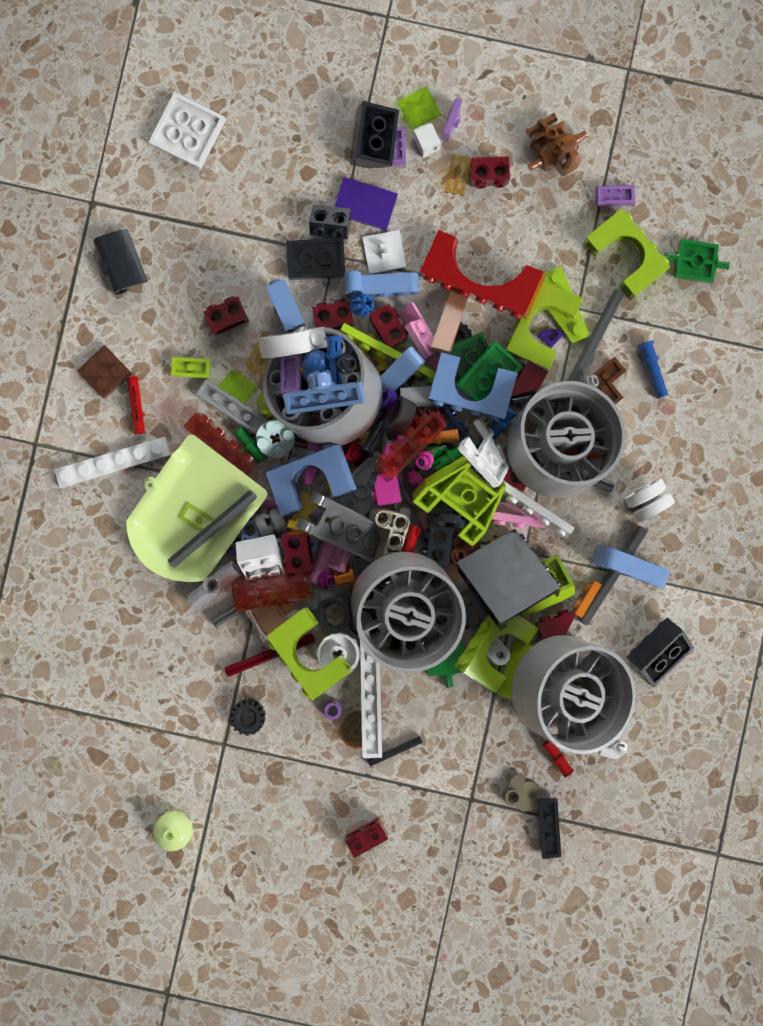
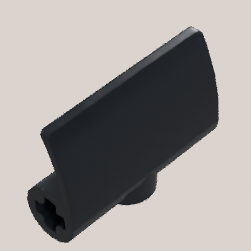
(119, 261)

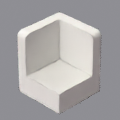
(427, 140)

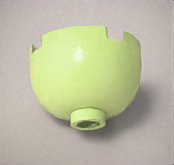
(172, 831)

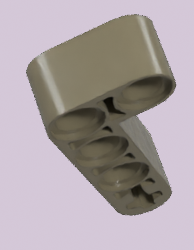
(389, 530)

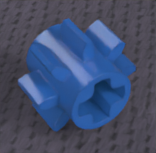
(361, 305)

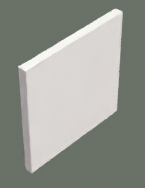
(384, 252)

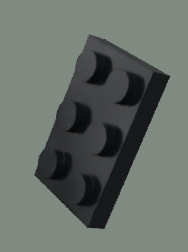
(315, 258)

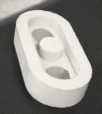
(495, 647)

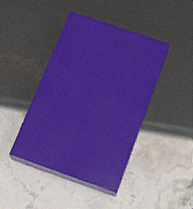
(367, 203)

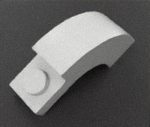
(292, 343)

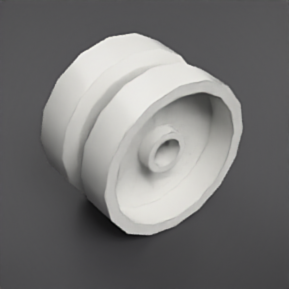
(649, 501)
(333, 643)

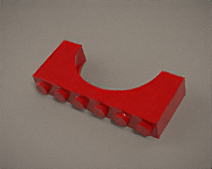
(512, 296)

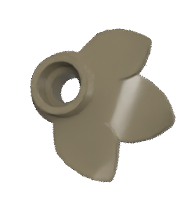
(523, 792)

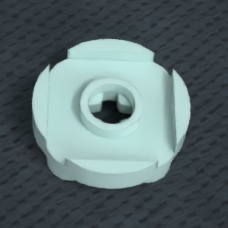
(265, 443)

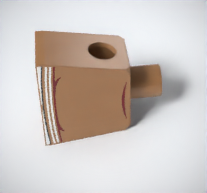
(269, 618)

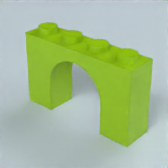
(622, 228)
(522, 344)
(285, 640)
(474, 659)

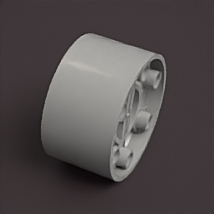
(346, 421)
(577, 436)
(417, 618)
(548, 672)

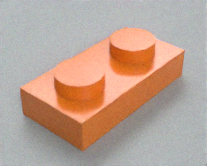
(589, 590)

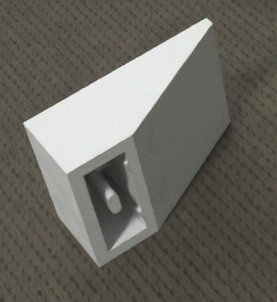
(260, 557)

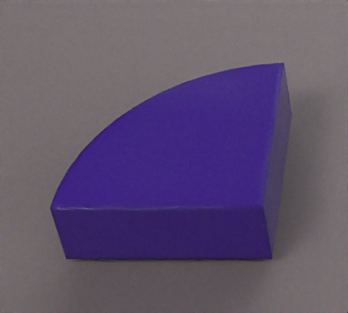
(550, 337)

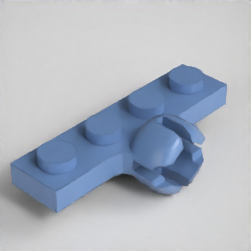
(323, 394)

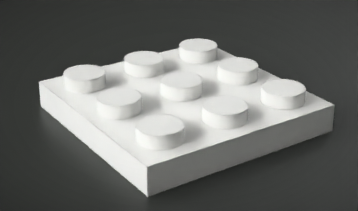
(187, 130)

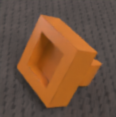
(341, 577)

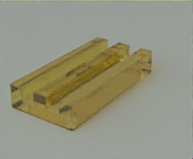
(454, 190)
(252, 356)

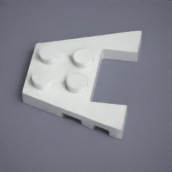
(488, 458)

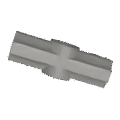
(222, 578)

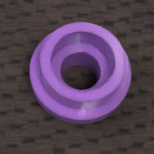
(332, 716)

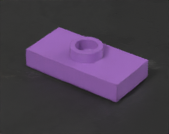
(453, 120)
(399, 157)
(615, 195)
(290, 374)

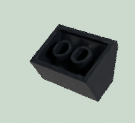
(374, 136)
(660, 651)

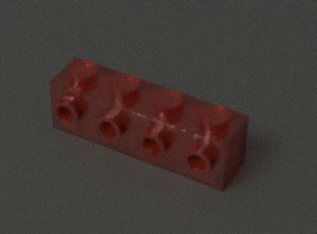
(214, 438)
(408, 448)
(272, 591)

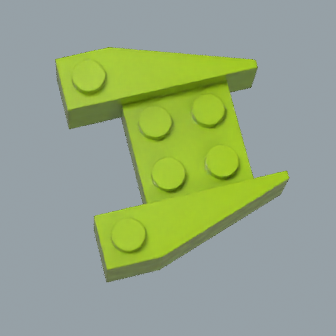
(465, 493)

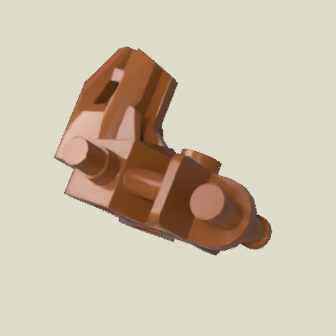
(555, 146)

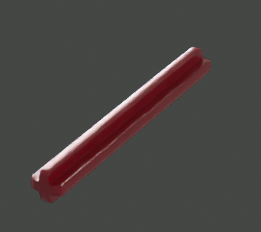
(264, 657)

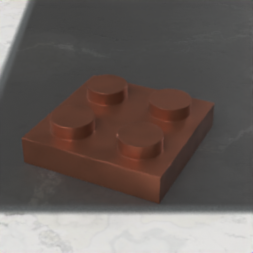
(104, 371)

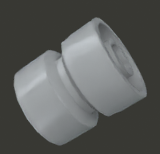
(278, 521)

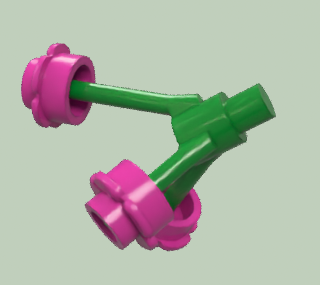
(423, 460)

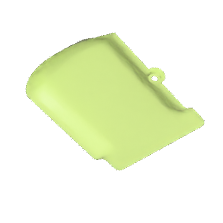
(209, 483)

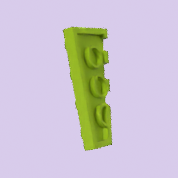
(573, 329)

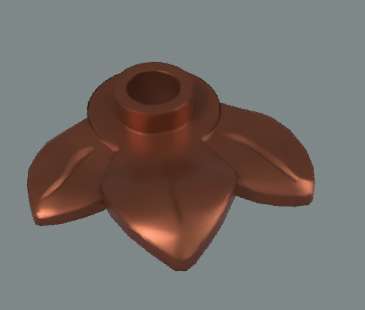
(462, 548)

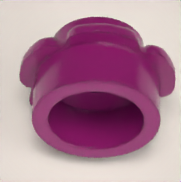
(326, 579)

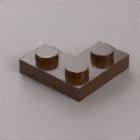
(606, 375)

